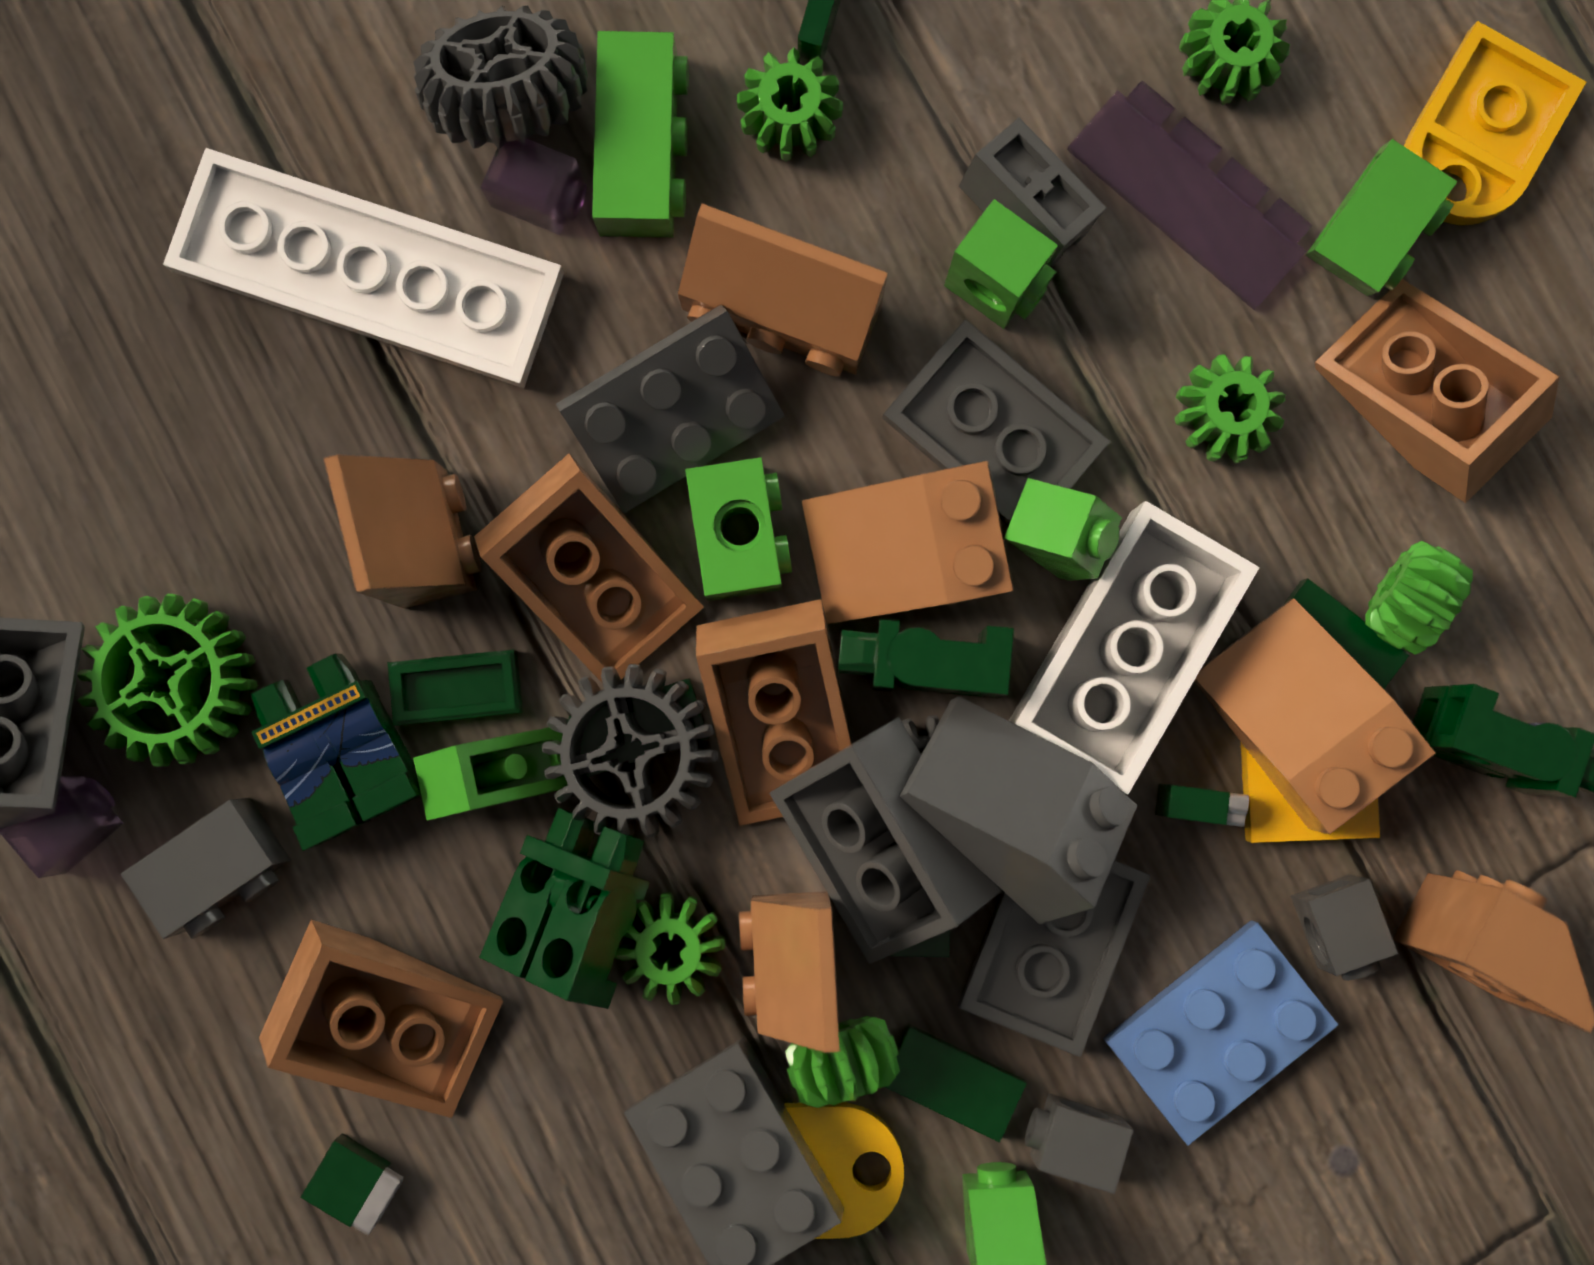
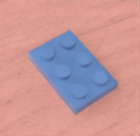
(1220, 1032)

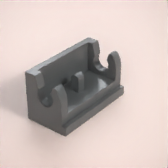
(1033, 185)

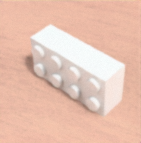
(1135, 644)

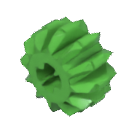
(1232, 72)
(798, 83)
(1238, 389)
(1419, 597)
(691, 955)
(859, 1068)

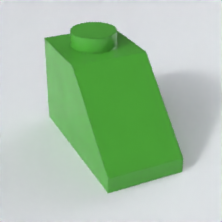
(1064, 530)
(487, 773)
(1001, 1217)

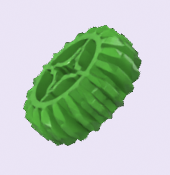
(136, 641)

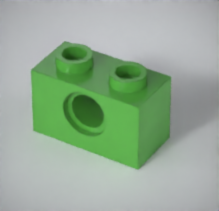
(1001, 266)
(717, 495)

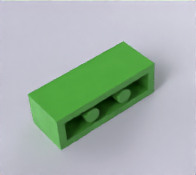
(638, 134)

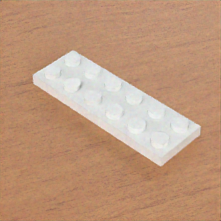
(364, 267)

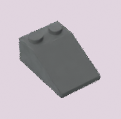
(1020, 810)

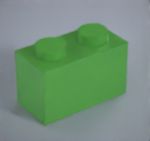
(1382, 219)

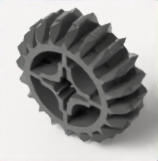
(500, 76)
(638, 780)

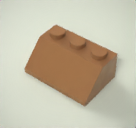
(782, 291)
(1500, 944)

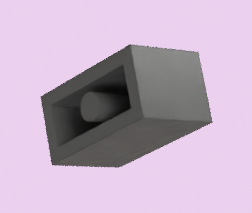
(207, 868)

